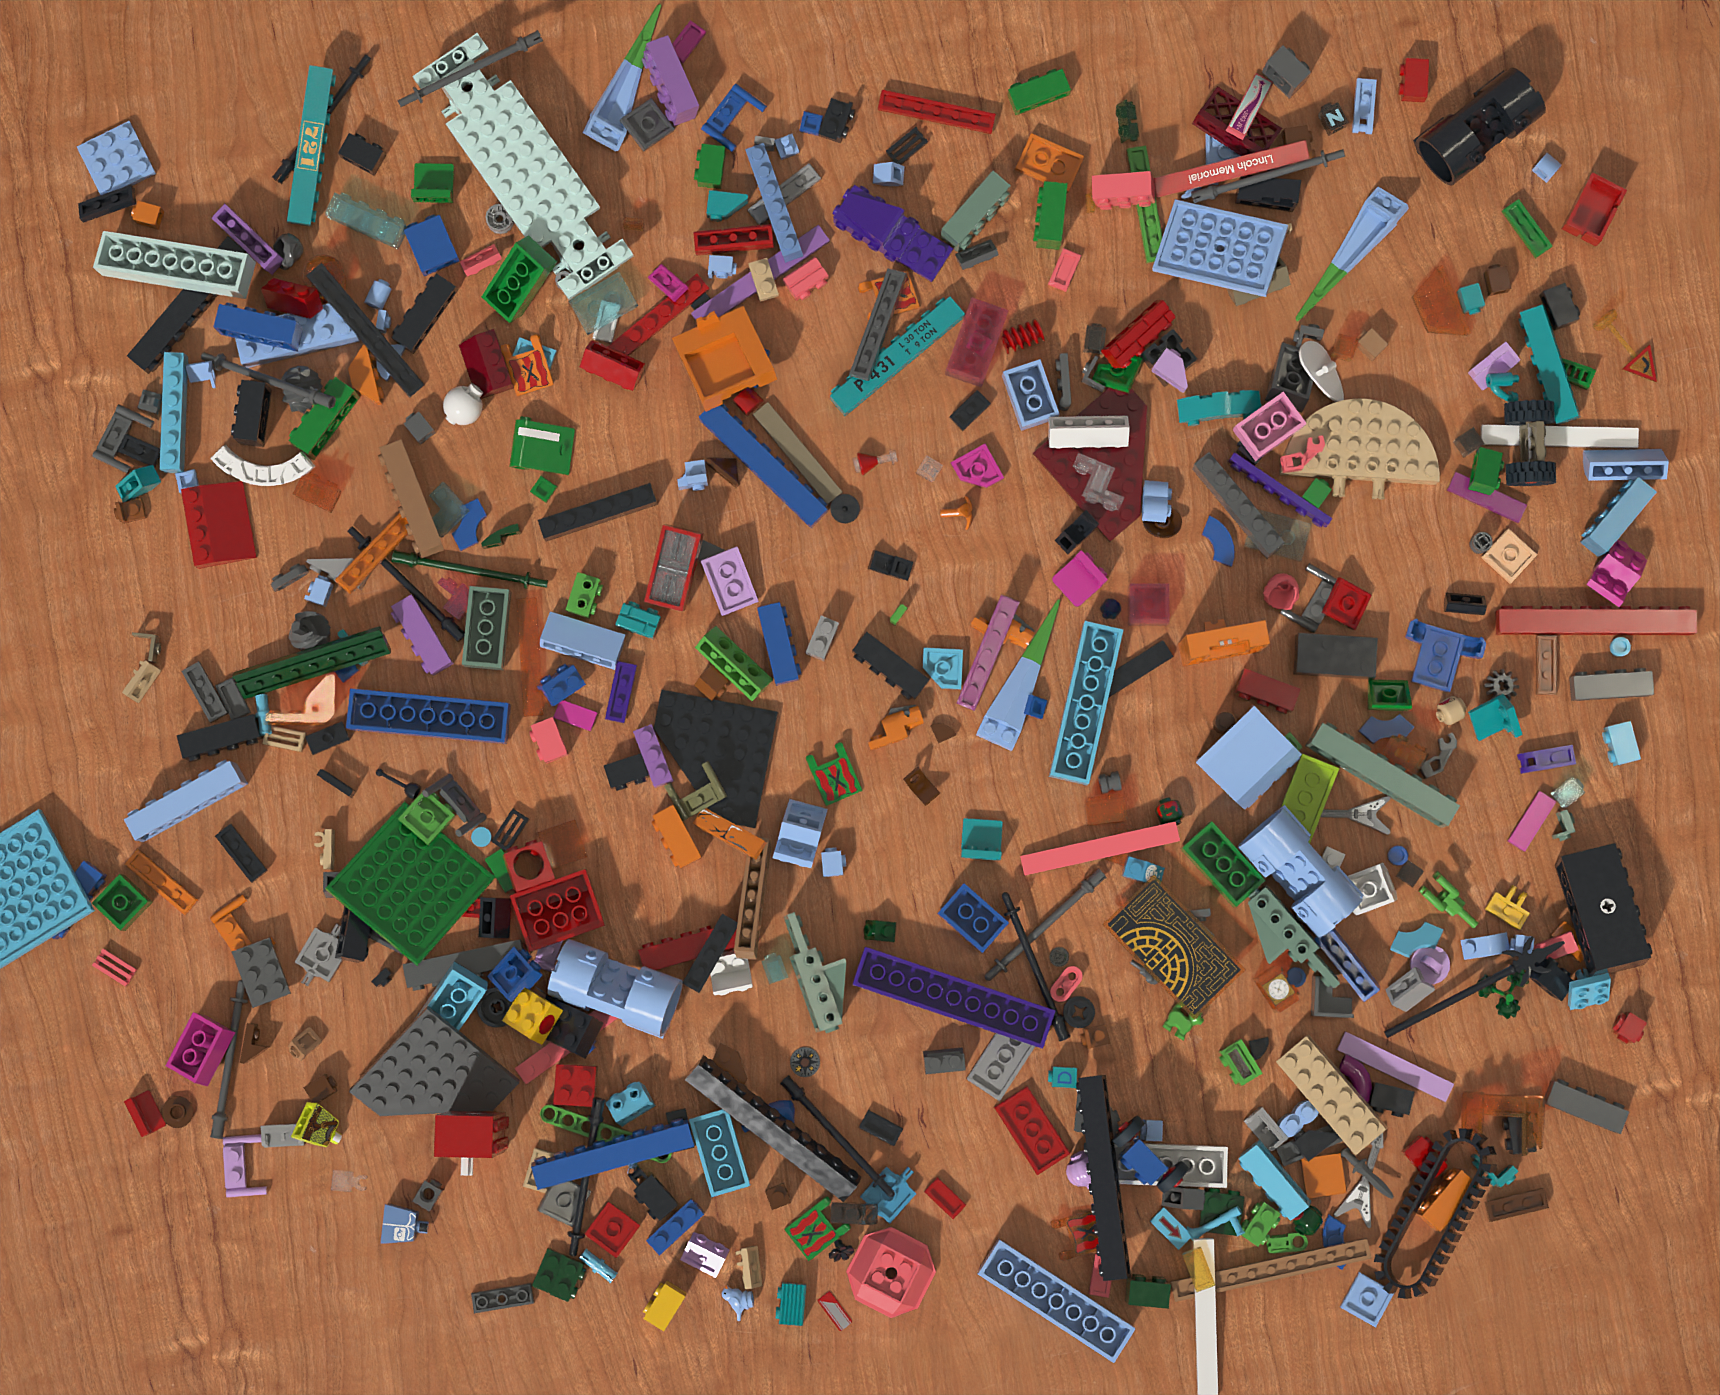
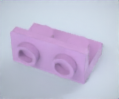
(704, 1254)

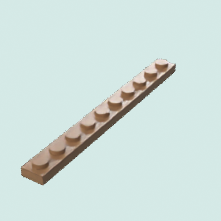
(1279, 1268)

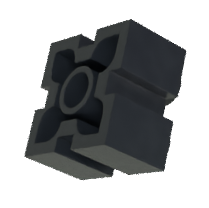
(1170, 341)

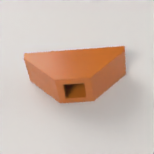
(365, 376)

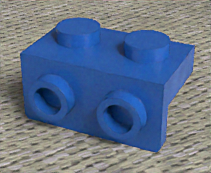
(561, 684)

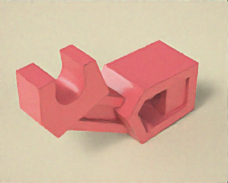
(1311, 451)

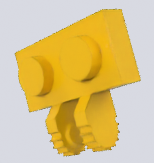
(1507, 910)

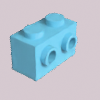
(630, 1103)

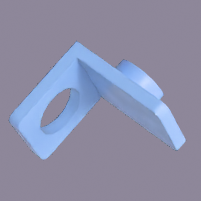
(201, 371)

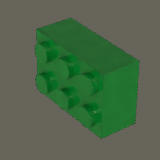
(1050, 215)

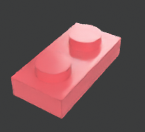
(480, 260)

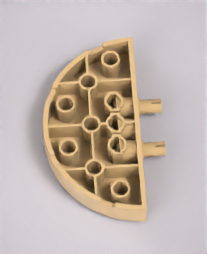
(1365, 443)

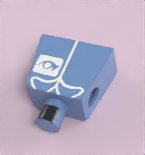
(401, 1224)

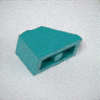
(724, 204)
(138, 483)

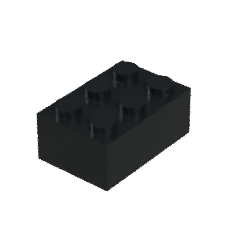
(251, 413)
(573, 1029)

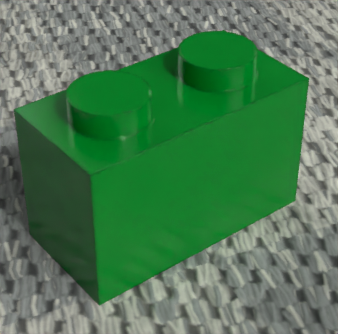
(710, 166)
(1485, 471)

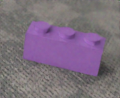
(653, 756)

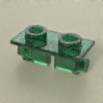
(1125, 113)

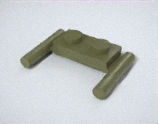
(699, 799)

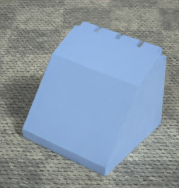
(1249, 758)

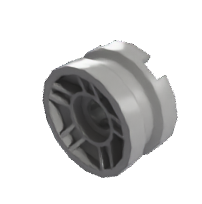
(493, 214)

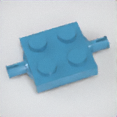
(890, 1206)

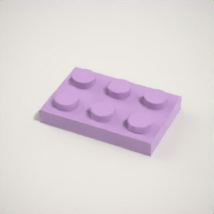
(729, 580)

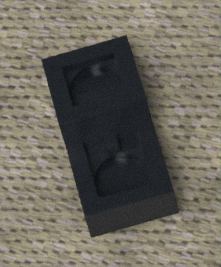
(890, 565)

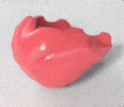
(1281, 591)

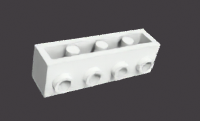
(1088, 431)

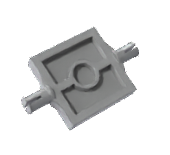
(319, 955)

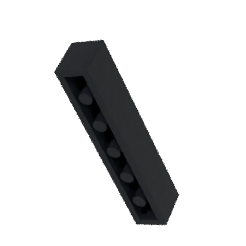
(597, 512)

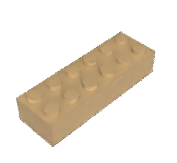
(1332, 1094)

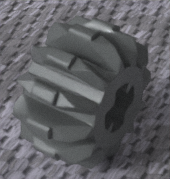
(1508, 684)

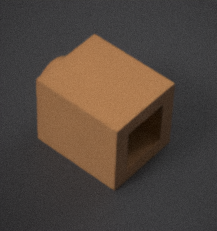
(1371, 344)

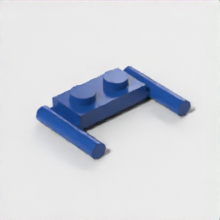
(727, 112)

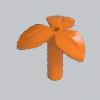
(963, 510)

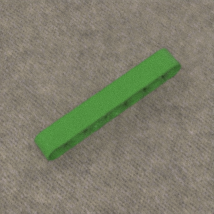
(579, 1119)

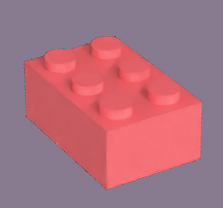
(1123, 190)

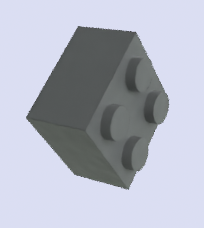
(1286, 71)

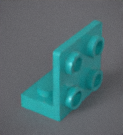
(1494, 717)
(981, 839)

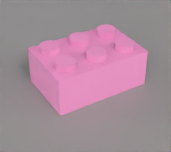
(1269, 426)

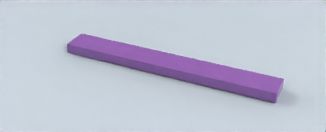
(745, 287)

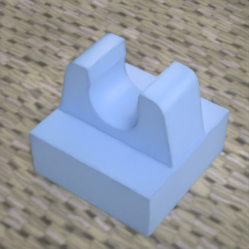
(786, 146)

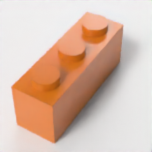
(676, 837)

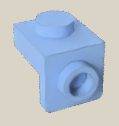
(1517, 943)

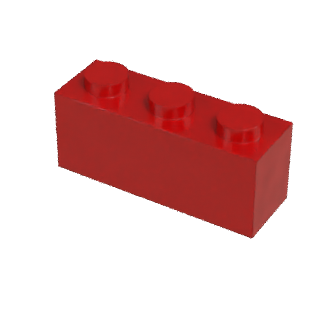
(292, 298)
(612, 365)
(1267, 691)

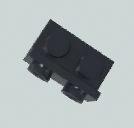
(836, 120)

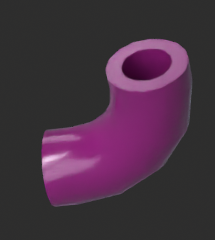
(1358, 1076)

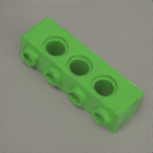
(733, 663)

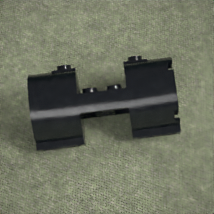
(1498, 111)

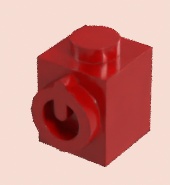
(1629, 1027)

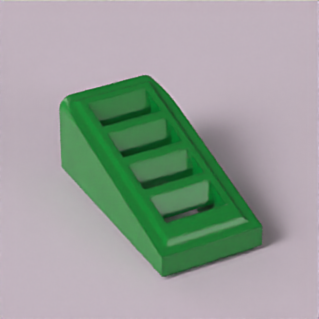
(1583, 369)

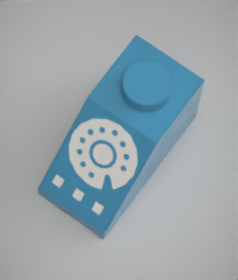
(1141, 870)

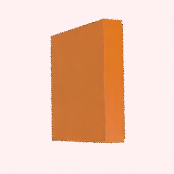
(1323, 1176)

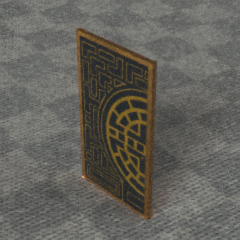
(1174, 947)

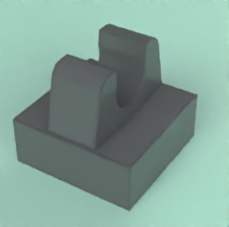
(150, 401)

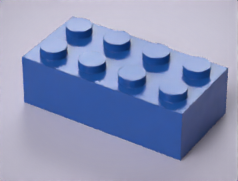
(258, 327)

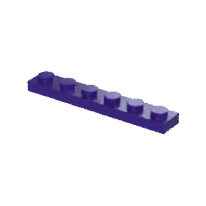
(1286, 495)

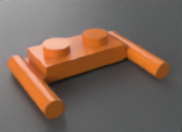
(230, 928)

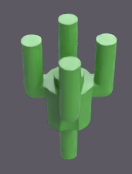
(1448, 900)

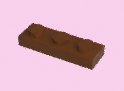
(1516, 1204)

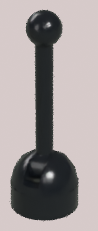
(411, 789)

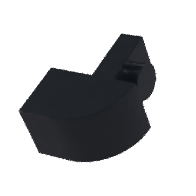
(1077, 532)

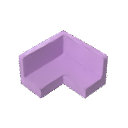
(1498, 361)

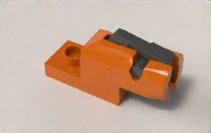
(1018, 632)
(896, 725)

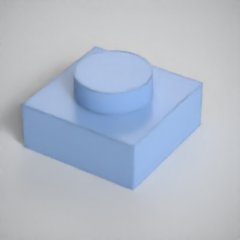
(383, 321)

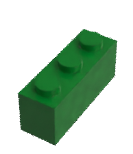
(1038, 91)

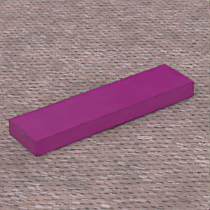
(1496, 502)

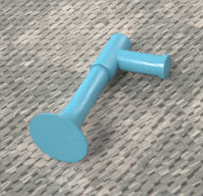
(1230, 1215)

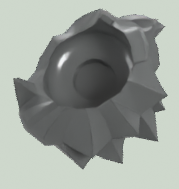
(304, 378)
(309, 630)

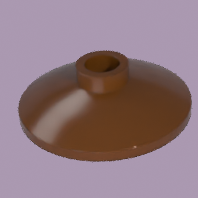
(1170, 528)

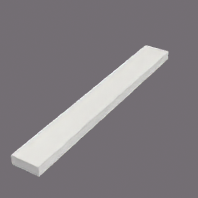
(1565, 436)
(1206, 1327)

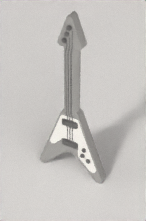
(1362, 814)
(1360, 1195)

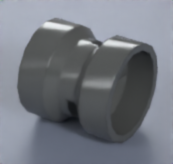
(1479, 546)
(1109, 782)

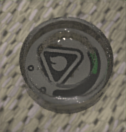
(1059, 956)

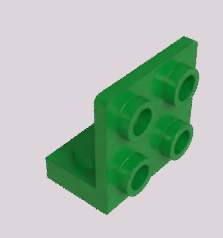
(433, 183)

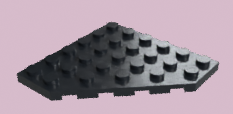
(727, 735)

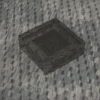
(1409, 873)

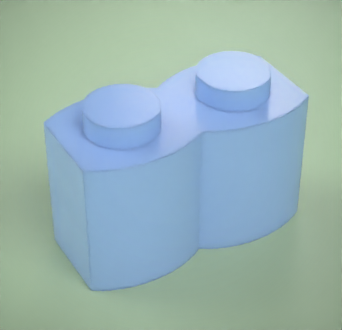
(1155, 501)
(1301, 1114)

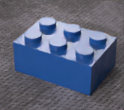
(973, 918)

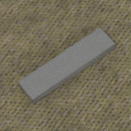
(790, 190)

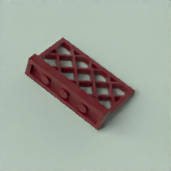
(1217, 129)

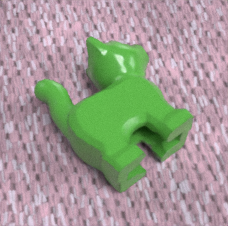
(1179, 1020)

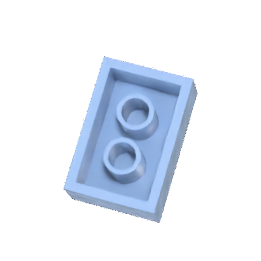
(1030, 394)

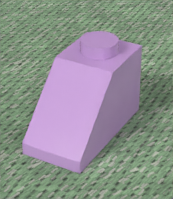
(1171, 369)

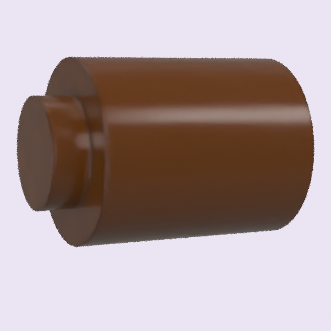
(1223, 722)

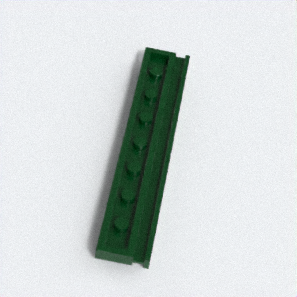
(311, 662)

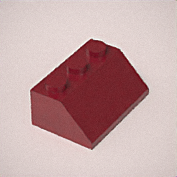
(486, 363)

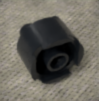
(487, 1011)

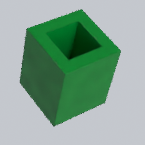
(1317, 492)

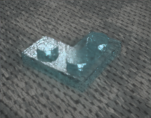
(451, 509)

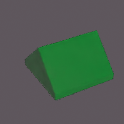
(1389, 695)

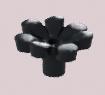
(841, 1251)

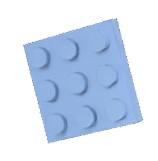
(116, 159)

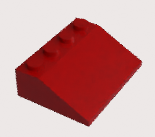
(218, 524)
(557, 910)

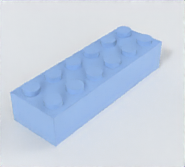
(319, 333)
(185, 801)

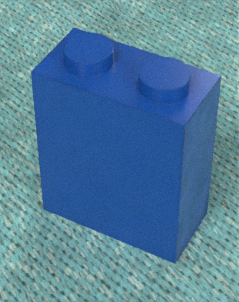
(431, 244)

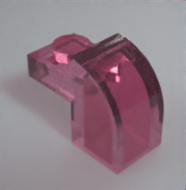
(458, 602)

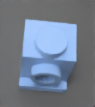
(721, 266)
(319, 591)
(1152, 1130)

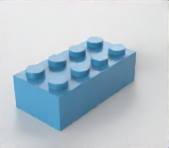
(1620, 514)

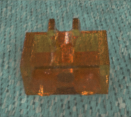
(317, 492)
(1405, 754)

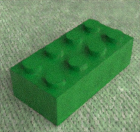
(519, 279)
(321, 421)
(1222, 864)

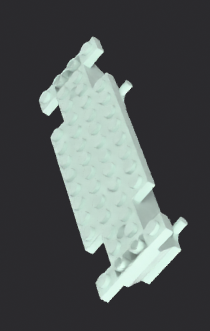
(524, 168)

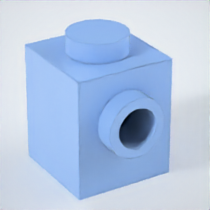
(832, 862)

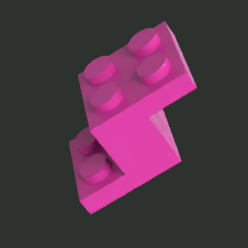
(1617, 572)

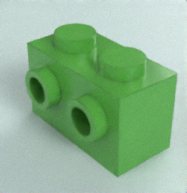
(582, 595)
(1260, 1223)

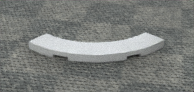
(262, 474)

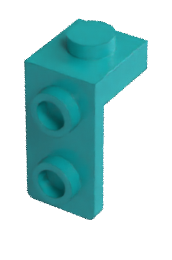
(1505, 1176)

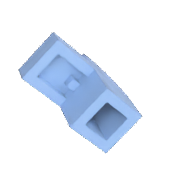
(1485, 946)

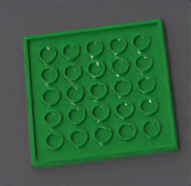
(410, 888)

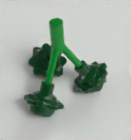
(1508, 1005)

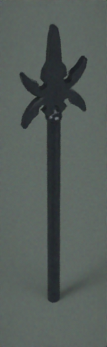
(1525, 962)

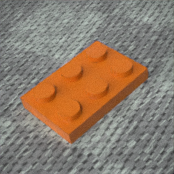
(1049, 161)

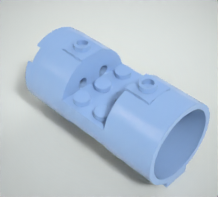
(1320, 893)
(591, 980)

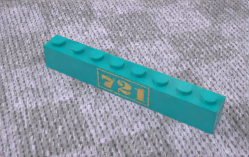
(310, 145)

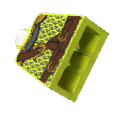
(316, 1126)

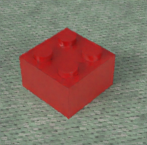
(575, 1085)

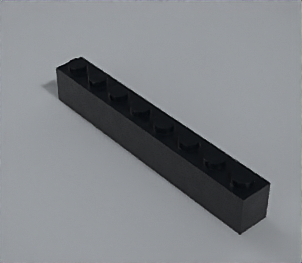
(174, 322)

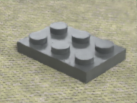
(261, 972)

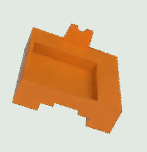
(723, 356)
(1223, 642)

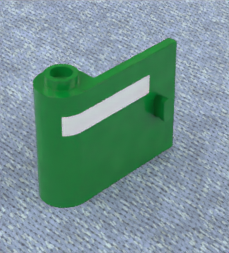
(539, 446)

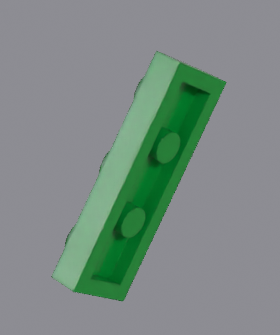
(1527, 228)

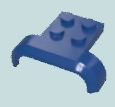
(1440, 654)

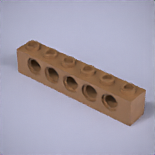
(752, 904)

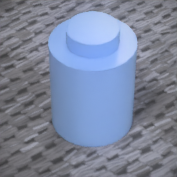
(378, 294)

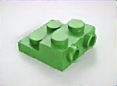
(427, 817)

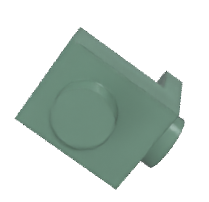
(1566, 822)

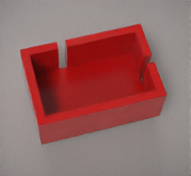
(1592, 208)

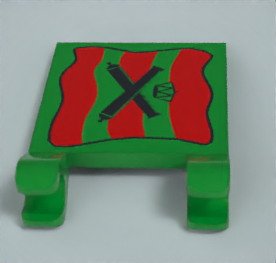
(835, 778)
(813, 1231)

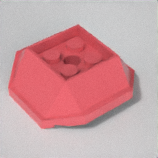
(885, 1250)

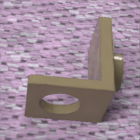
(155, 646)

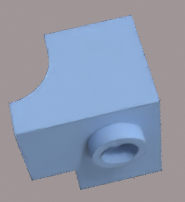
(694, 476)

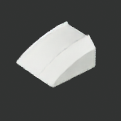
(1375, 886)

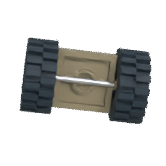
(1532, 468)

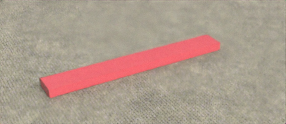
(1100, 848)

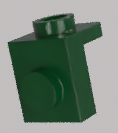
(879, 930)

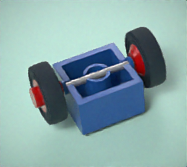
(1144, 1161)

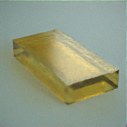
(1198, 1269)

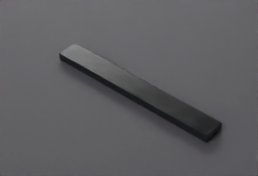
(365, 330)

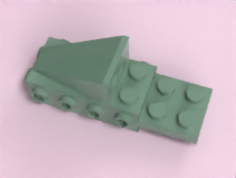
(1276, 938)
(828, 979)

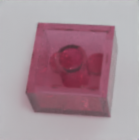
(1148, 604)

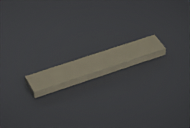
(797, 453)

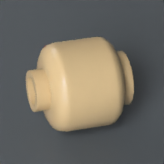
(1451, 710)

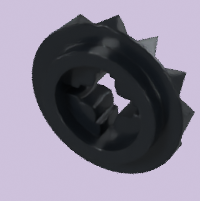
(1088, 1013)

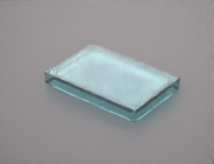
(603, 303)
(1291, 531)

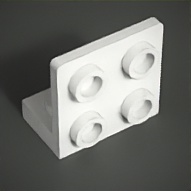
(731, 974)

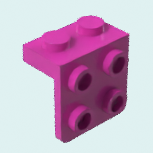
(1080, 578)

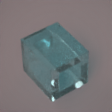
(1568, 792)
(774, 968)

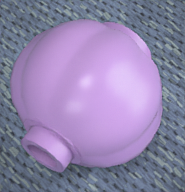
(1076, 1170)

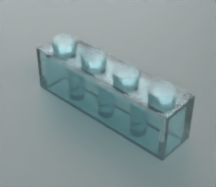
(366, 220)

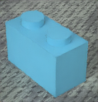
(1621, 743)

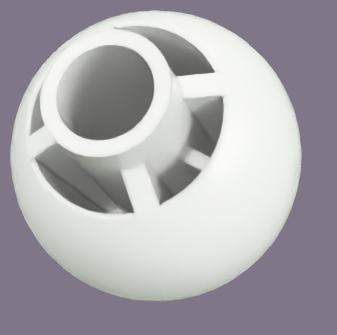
(463, 404)

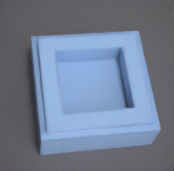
(187, 479)

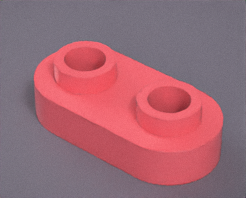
(1066, 984)

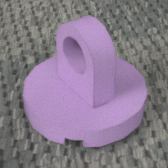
(1432, 963)

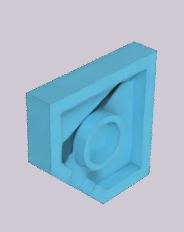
(944, 666)

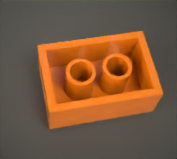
(1444, 1199)

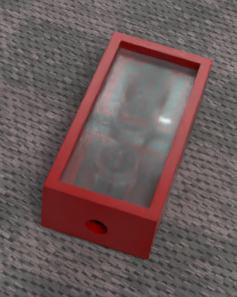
(674, 567)

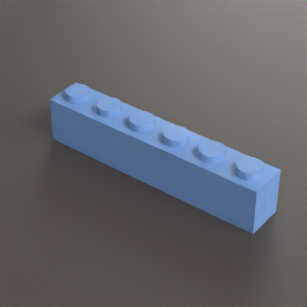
(774, 202)

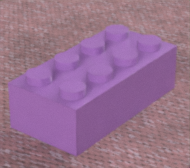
(670, 81)

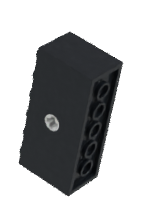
(1603, 910)

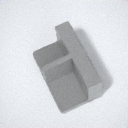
(1409, 990)

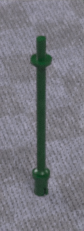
(413, 559)

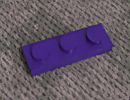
(621, 692)

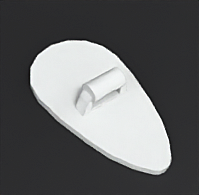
(1321, 369)

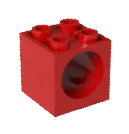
(535, 849)

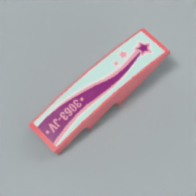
(1249, 106)

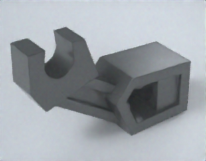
(1446, 750)

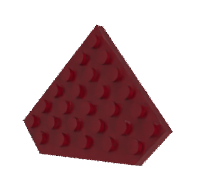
(1126, 460)

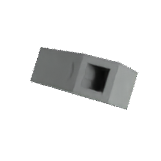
(333, 568)

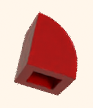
(748, 401)

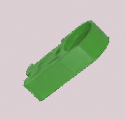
(1284, 1243)

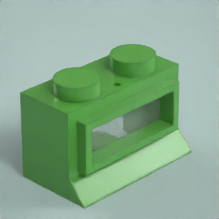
(1240, 1063)

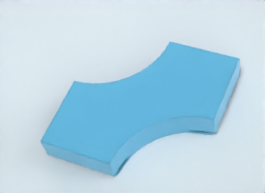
(1408, 942)

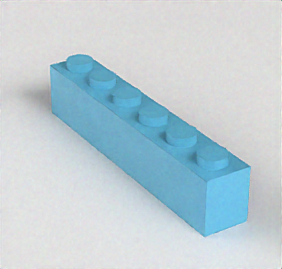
(173, 412)

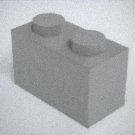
(822, 638)

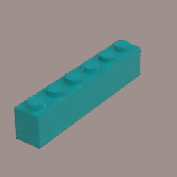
(1549, 363)

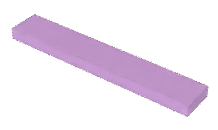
(1395, 1066)

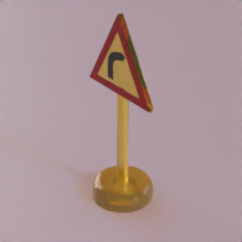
(1640, 364)

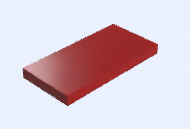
(1032, 1130)

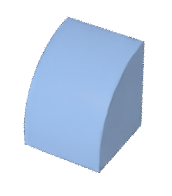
(1546, 167)
(888, 174)

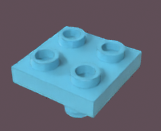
(1588, 990)

